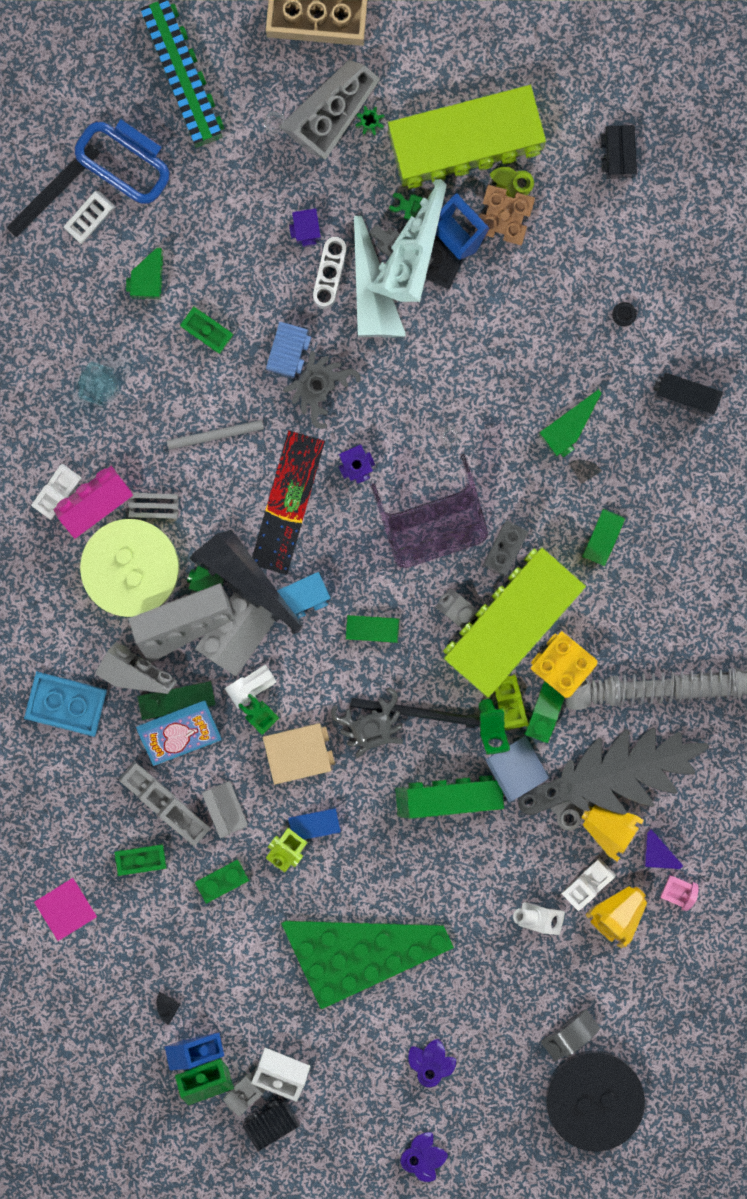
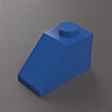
(194, 1051)

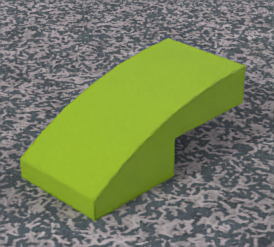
(510, 700)

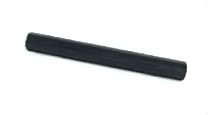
(50, 193)

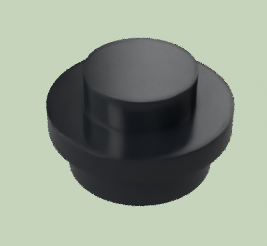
(624, 314)

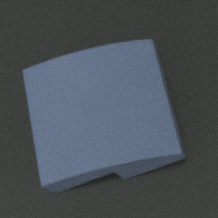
(517, 769)

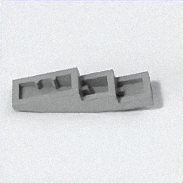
(164, 803)

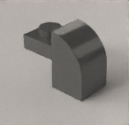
(571, 1035)

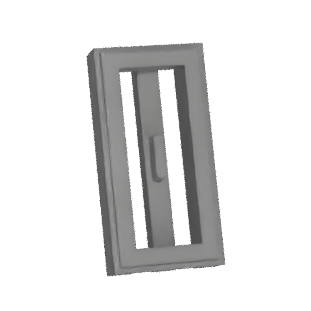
(132, 505)

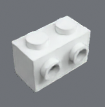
(280, 1074)

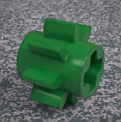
(372, 127)

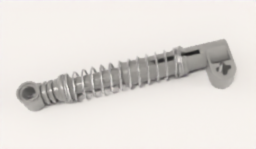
(681, 686)

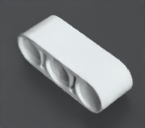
(335, 262)

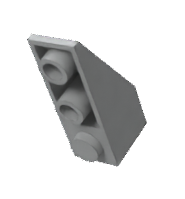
(130, 671)

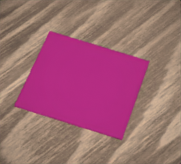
(65, 909)

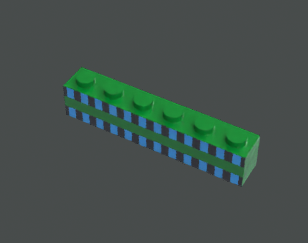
(182, 75)

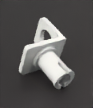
(538, 918)

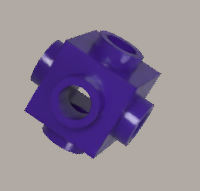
(356, 455)

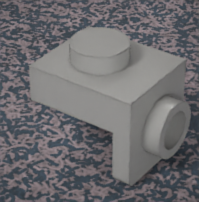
(456, 608)
(243, 1095)

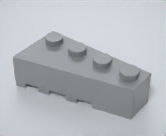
(329, 111)
(180, 622)

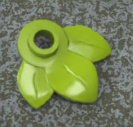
(507, 178)

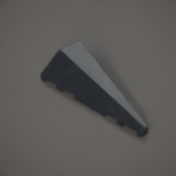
(231, 561)

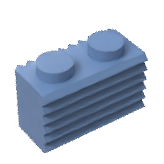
(287, 350)

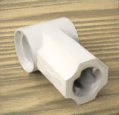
(252, 684)

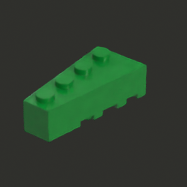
(449, 798)

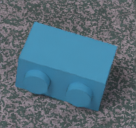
(305, 594)

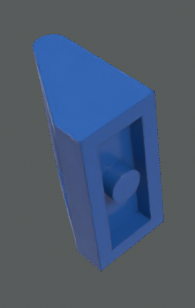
(454, 235)

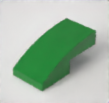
(603, 537)
(372, 628)

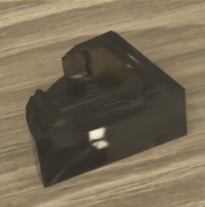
(584, 469)

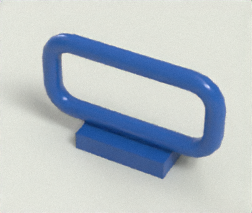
(136, 143)

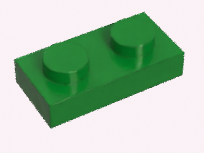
(206, 330)
(140, 859)
(222, 881)

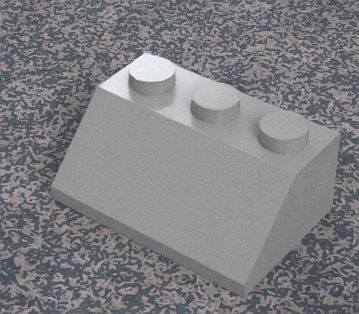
(237, 639)

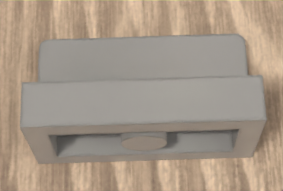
(224, 809)

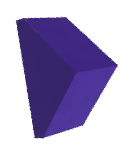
(657, 854)

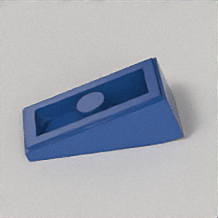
(315, 824)

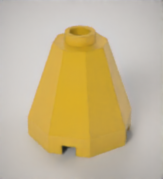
(611, 829)
(619, 915)

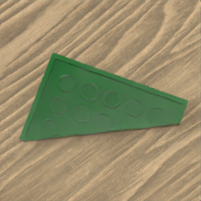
(354, 956)

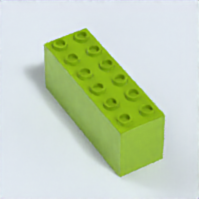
(467, 136)
(513, 621)

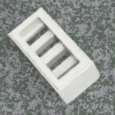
(102, 215)

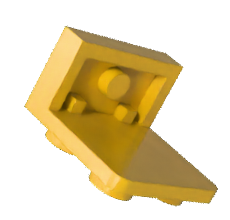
(563, 664)

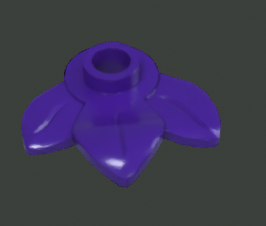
(432, 1060)
(426, 1156)

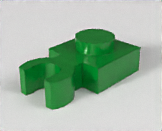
(410, 207)
(259, 715)

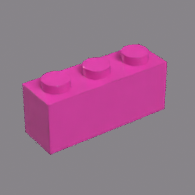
(92, 501)

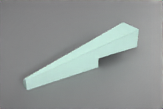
(406, 268)
(375, 312)

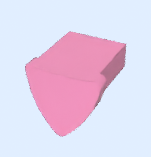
(680, 892)

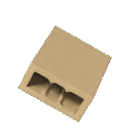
(298, 753)

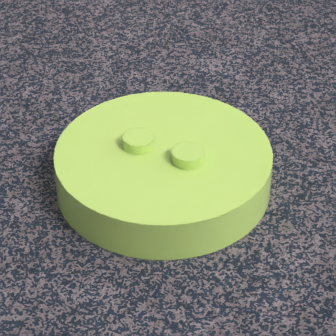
(129, 567)

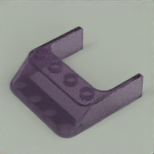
(435, 526)

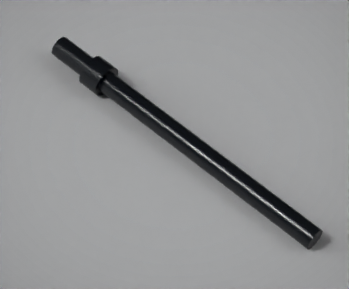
(470, 720)

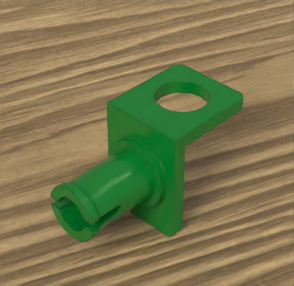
(492, 727)

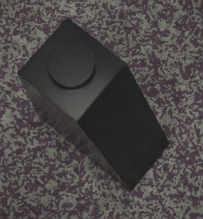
(687, 395)

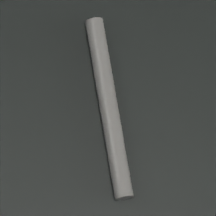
(215, 434)

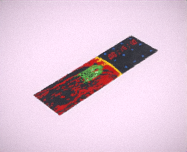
(287, 502)

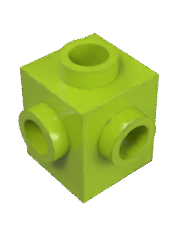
(286, 850)

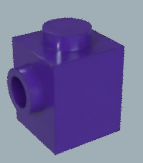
(305, 227)

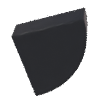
(166, 1007)

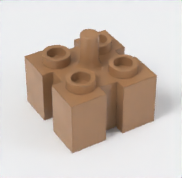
(506, 213)

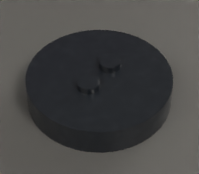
(595, 1101)

